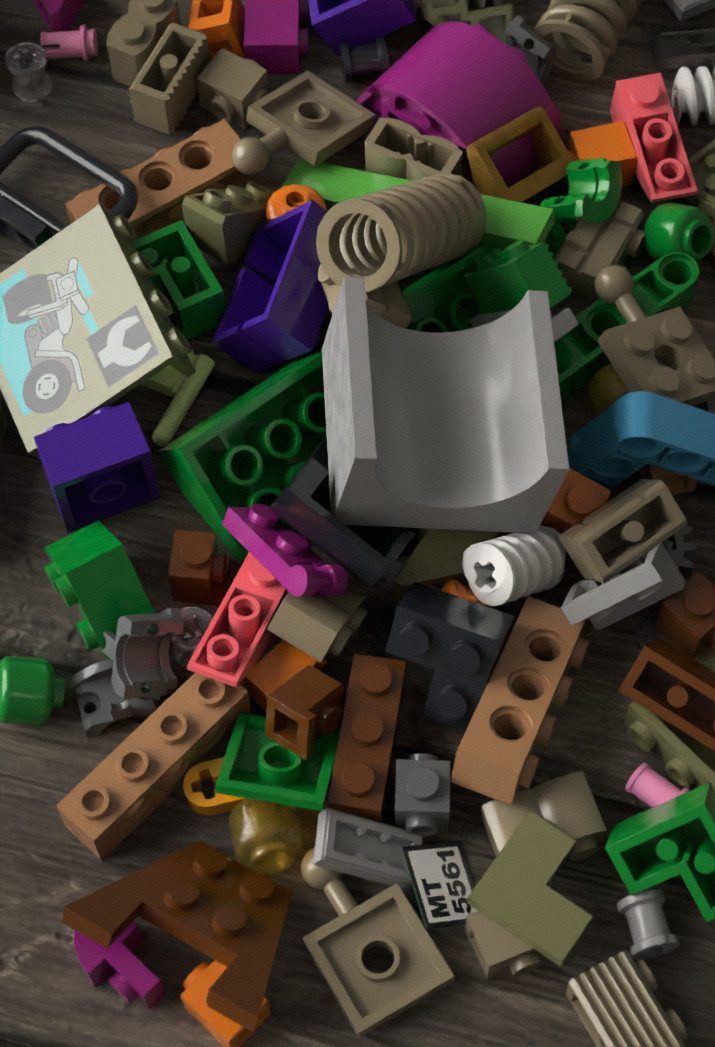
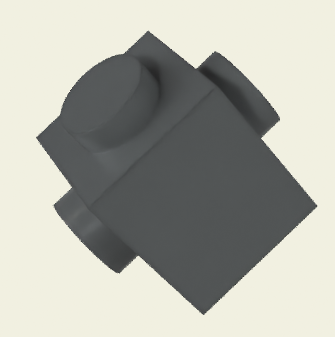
(422, 795)

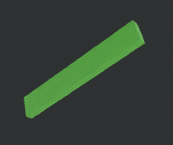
(506, 219)

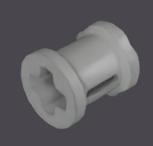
(647, 924)

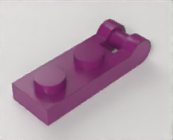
(284, 552)

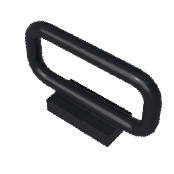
(28, 222)

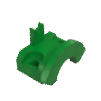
(592, 192)

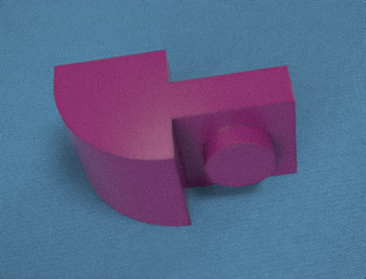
(130, 975)

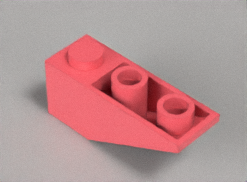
(650, 121)
(239, 627)

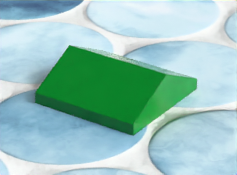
(271, 773)

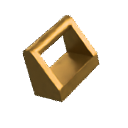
(549, 151)

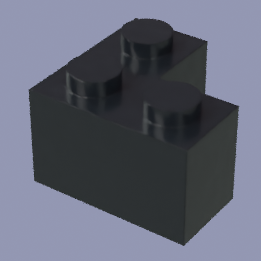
(457, 641)

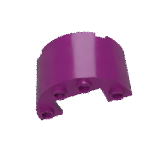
(461, 88)

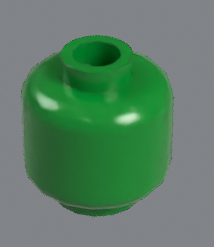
(678, 229)
(28, 690)

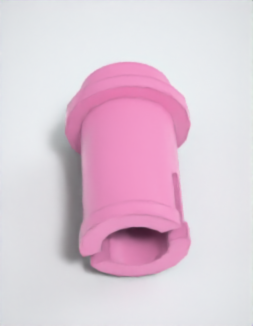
(72, 44)
(652, 787)

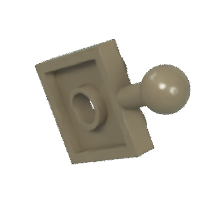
(290, 121)
(666, 334)
(380, 921)

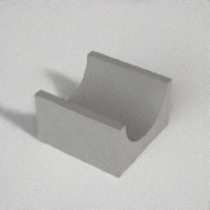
(442, 422)

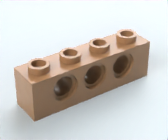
(176, 171)
(519, 703)
(152, 762)

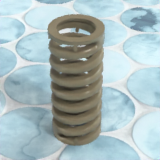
(582, 31)
(401, 230)

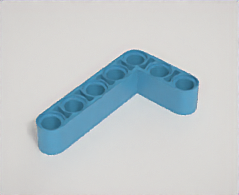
(643, 431)

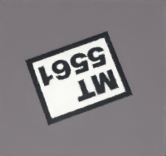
(440, 882)

